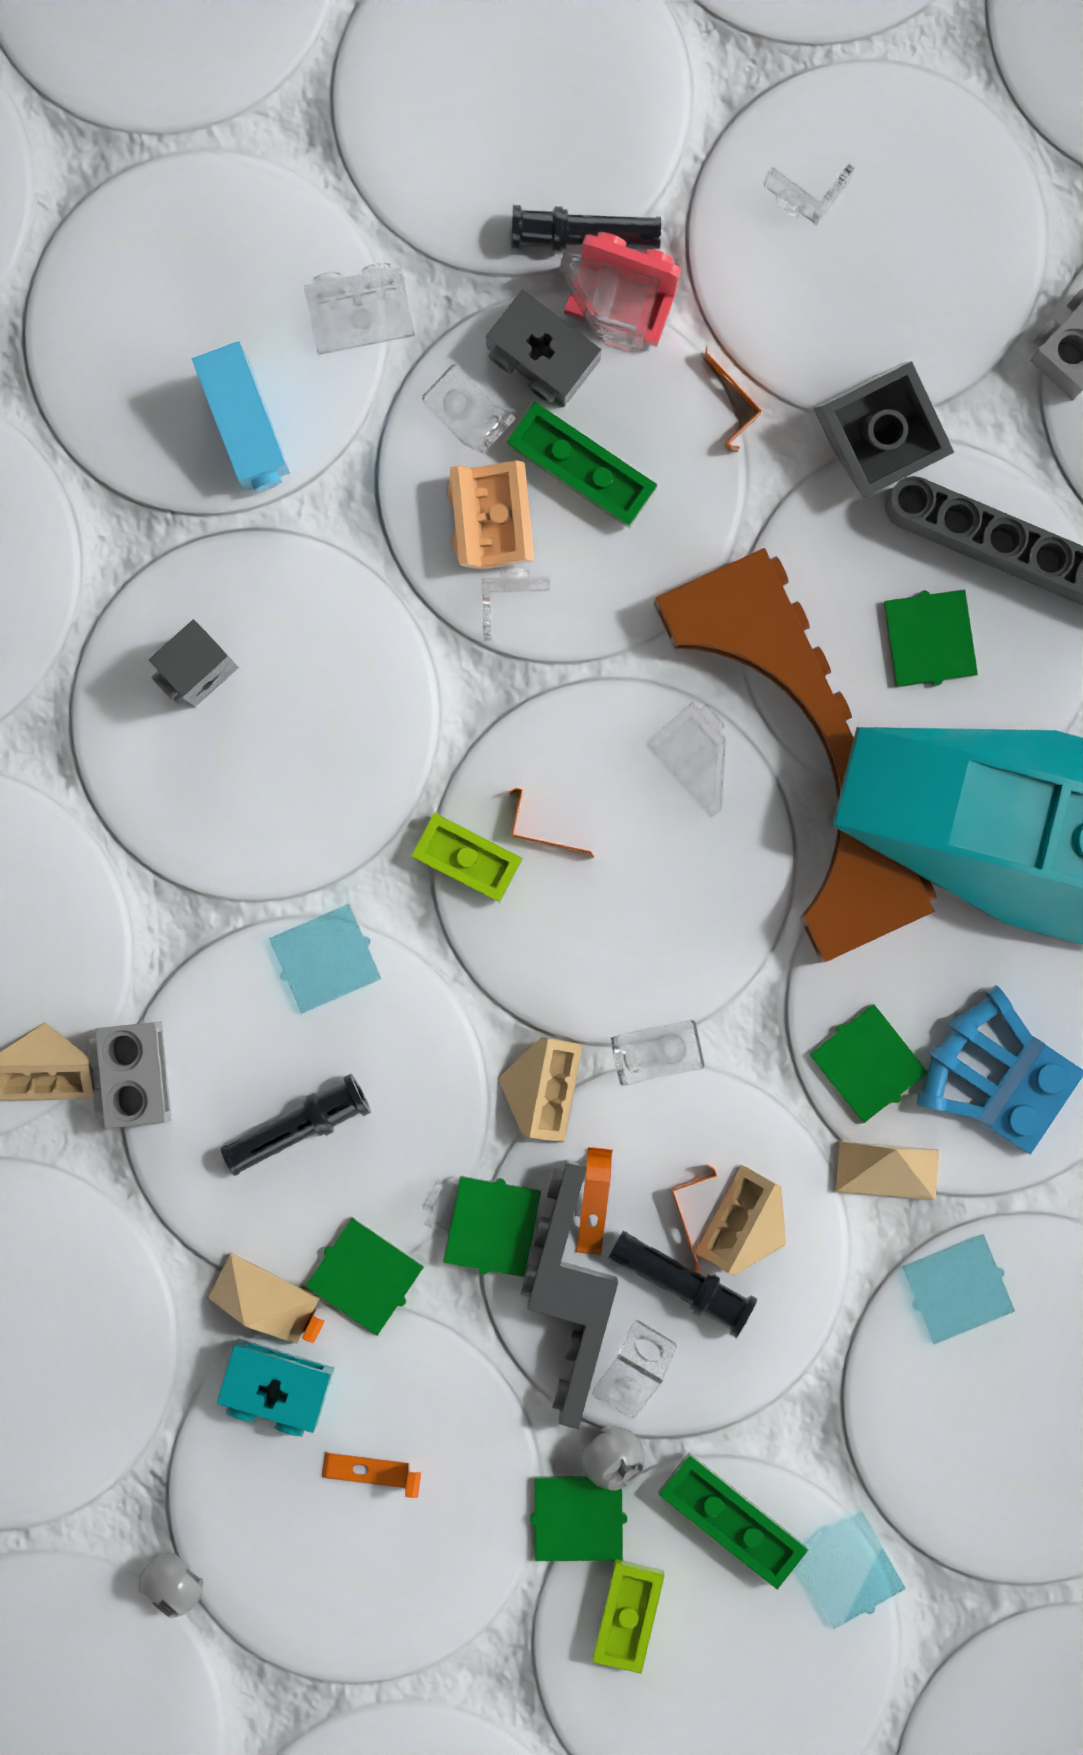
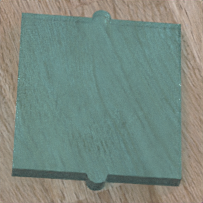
(325, 958)
(958, 1288)
(849, 1570)

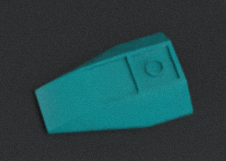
(977, 816)

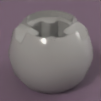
(613, 1458)
(171, 1585)

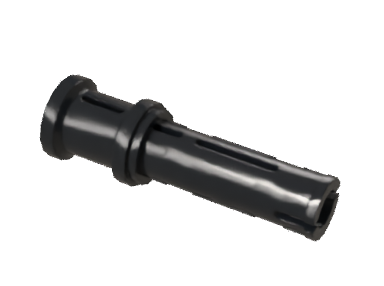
(560, 229)
(316, 1116)
(703, 1293)

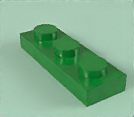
(581, 464)
(733, 1520)

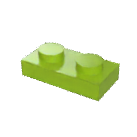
(467, 857)
(628, 1616)

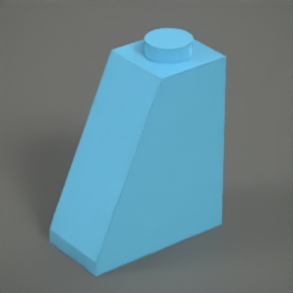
(241, 417)

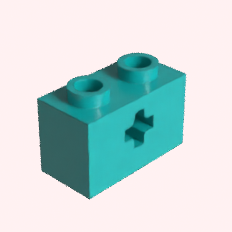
(257, 1366)

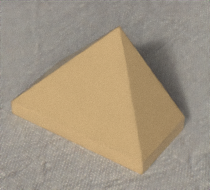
(44, 1068)
(542, 1088)
(887, 1170)
(746, 1224)
(263, 1300)

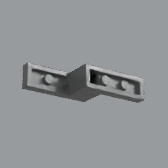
(569, 1293)

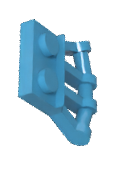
(1027, 1092)

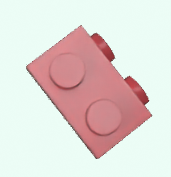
(613, 251)

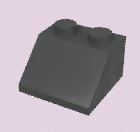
(884, 429)

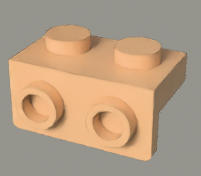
(491, 515)

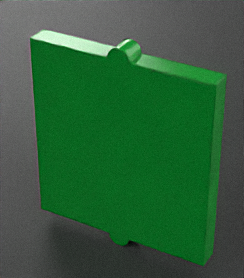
(930, 638)
(868, 1063)
(492, 1226)
(365, 1276)
(577, 1520)

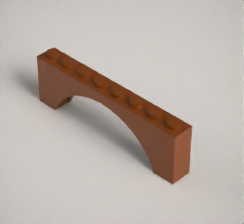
(749, 618)

